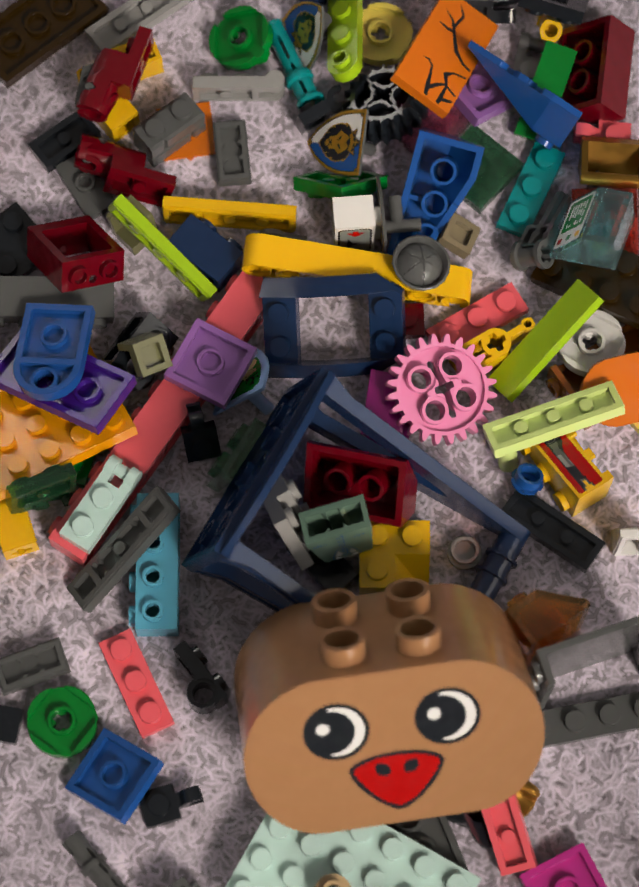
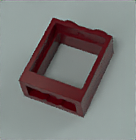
(54, 240)

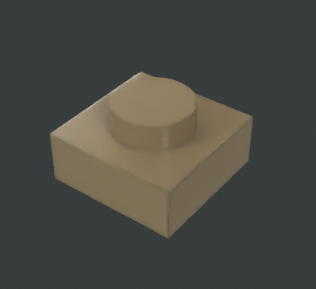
(459, 236)

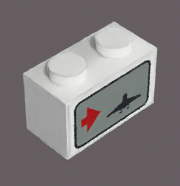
(355, 222)

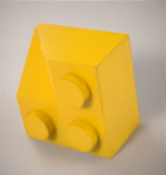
(395, 555)

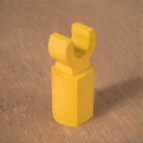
(549, 28)

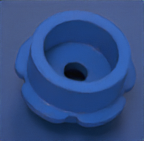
(527, 479)

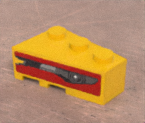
(570, 473)

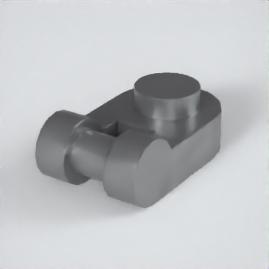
(526, 64)

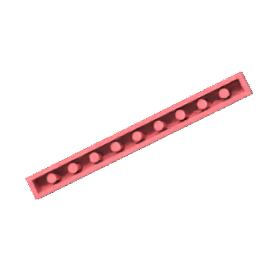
(165, 411)

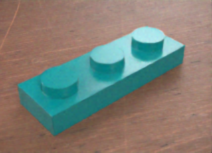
(530, 189)

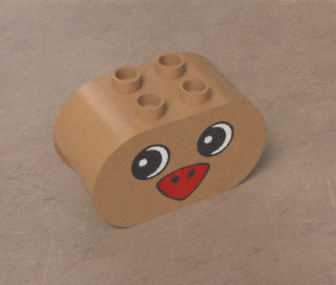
(385, 708)

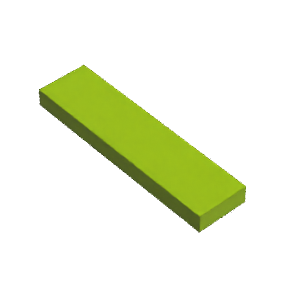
(162, 248)
(545, 340)

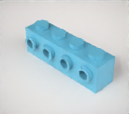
(157, 582)

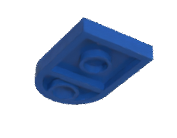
(53, 345)

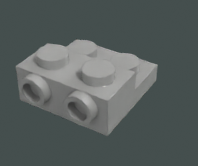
(283, 510)

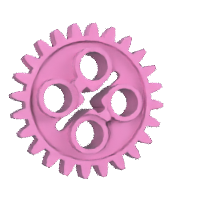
(468, 378)

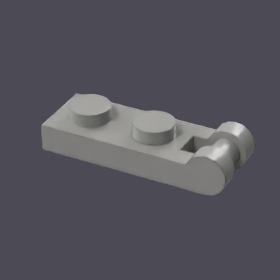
(239, 87)

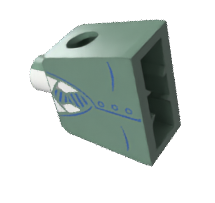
(338, 529)

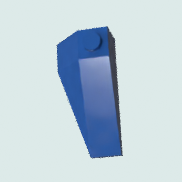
(540, 108)
(437, 181)

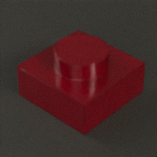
(414, 320)

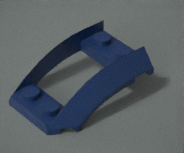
(282, 322)

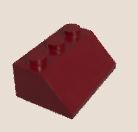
(601, 68)
(344, 472)

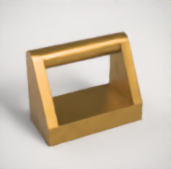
(613, 157)

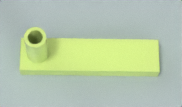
(551, 421)

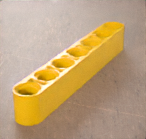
(290, 257)

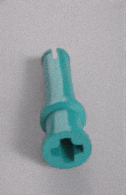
(297, 75)

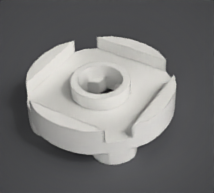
(610, 343)

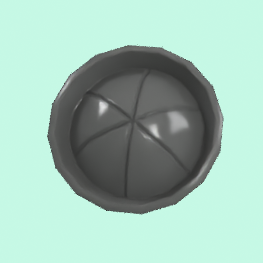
(420, 263)

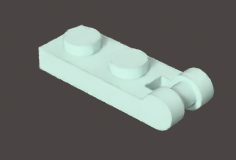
(100, 505)

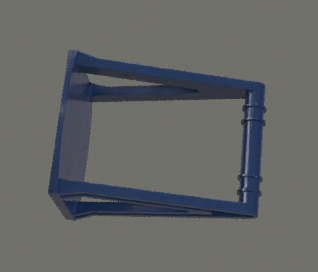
(218, 548)

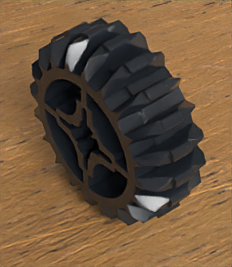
(390, 107)

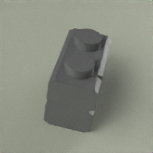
(169, 129)

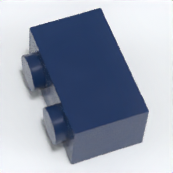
(208, 251)

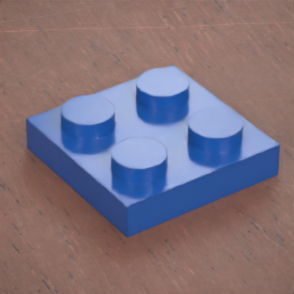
(114, 776)

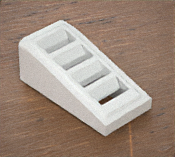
(625, 541)

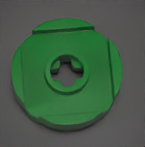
(252, 50)
(42, 724)

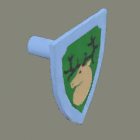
(252, 386)

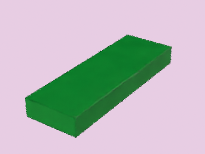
(550, 74)

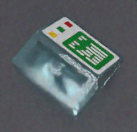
(595, 228)

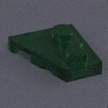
(34, 492)

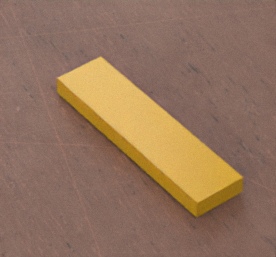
(231, 213)

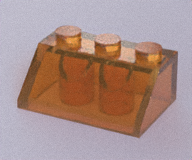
(545, 619)

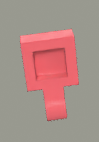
(604, 128)

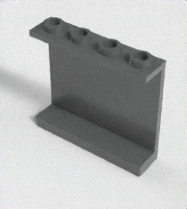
(581, 653)

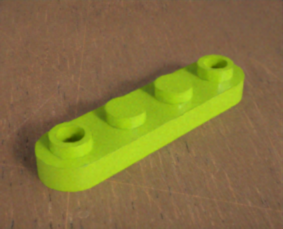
(345, 39)

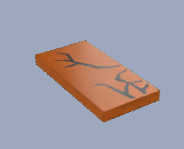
(439, 55)

